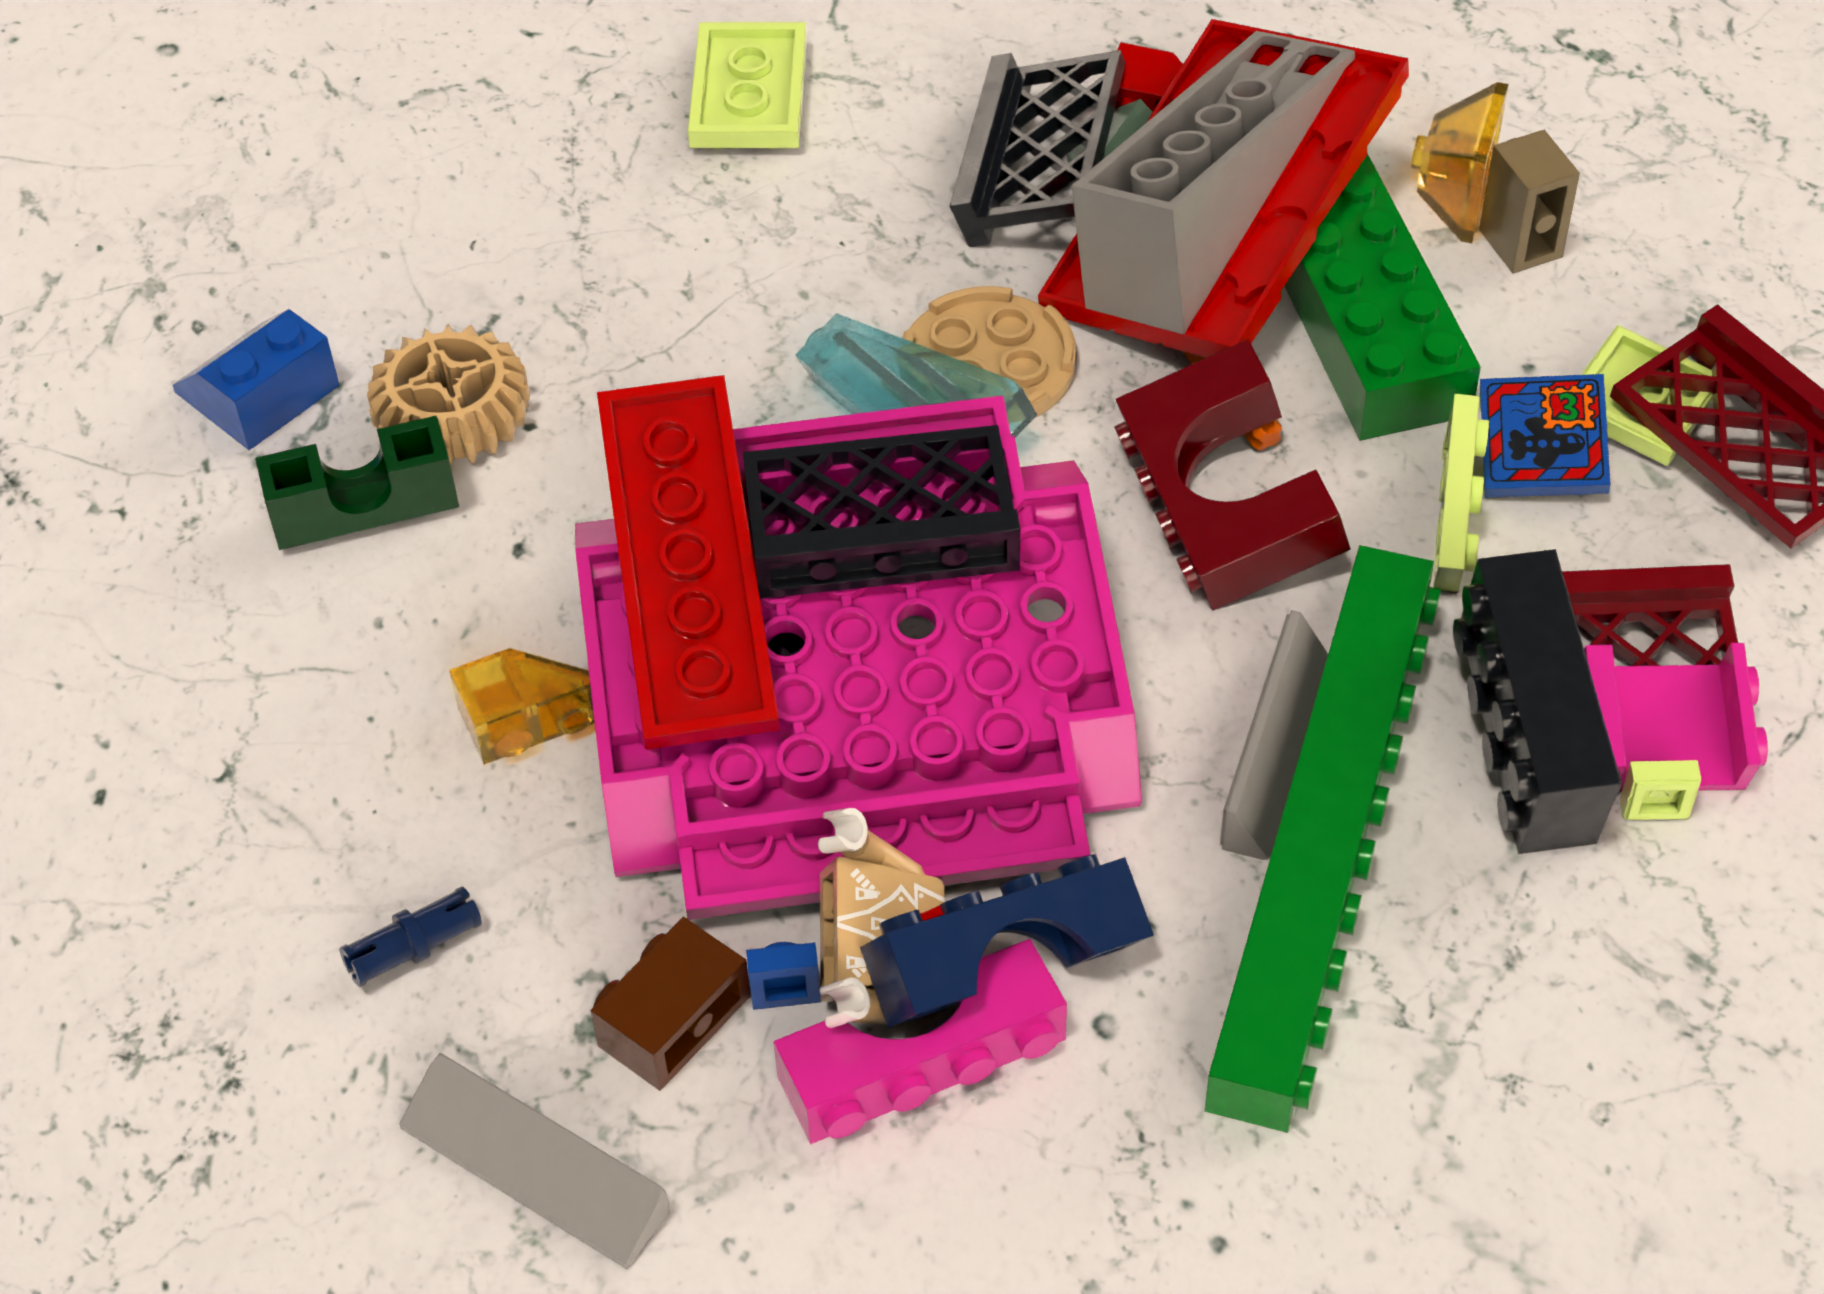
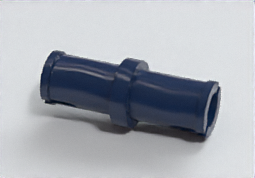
(410, 936)

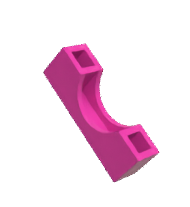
(850, 1077)

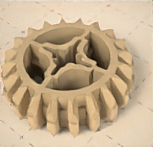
(461, 378)

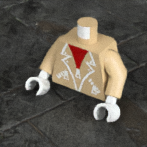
(856, 896)

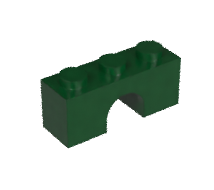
(319, 502)

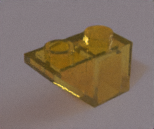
(520, 701)

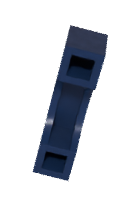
(936, 961)

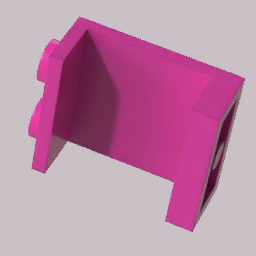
(1683, 715)

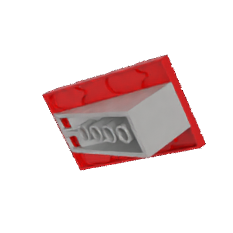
(1221, 188)

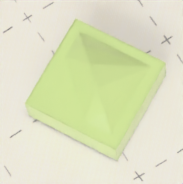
(1660, 789)

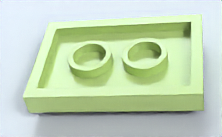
(748, 85)

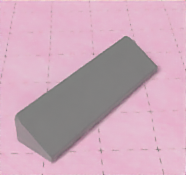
(1274, 742)
(535, 1161)

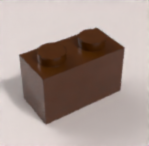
(670, 1002)

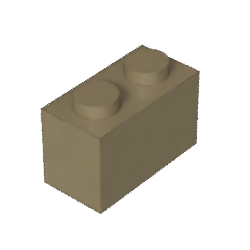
(1528, 201)

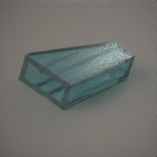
(882, 371)

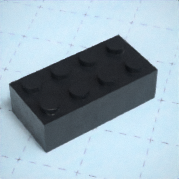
(1536, 702)

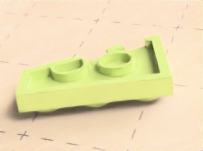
(1460, 492)

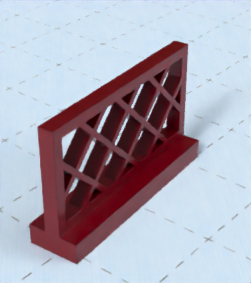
(1769, 384)
(1652, 598)

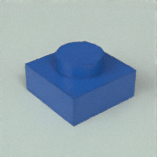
(783, 975)

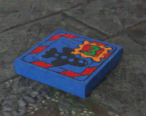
(1545, 436)

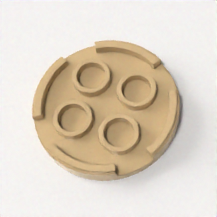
(1004, 337)

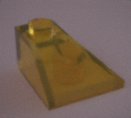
(1458, 158)

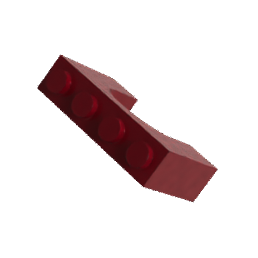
(1229, 544)

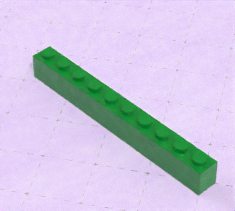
(1322, 844)

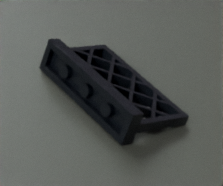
(998, 142)
(885, 547)

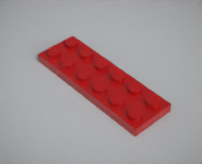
(686, 563)

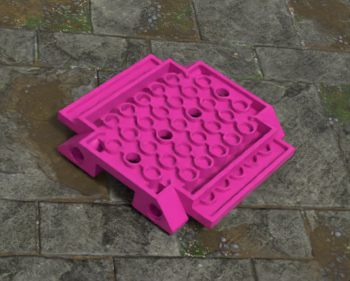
(949, 744)

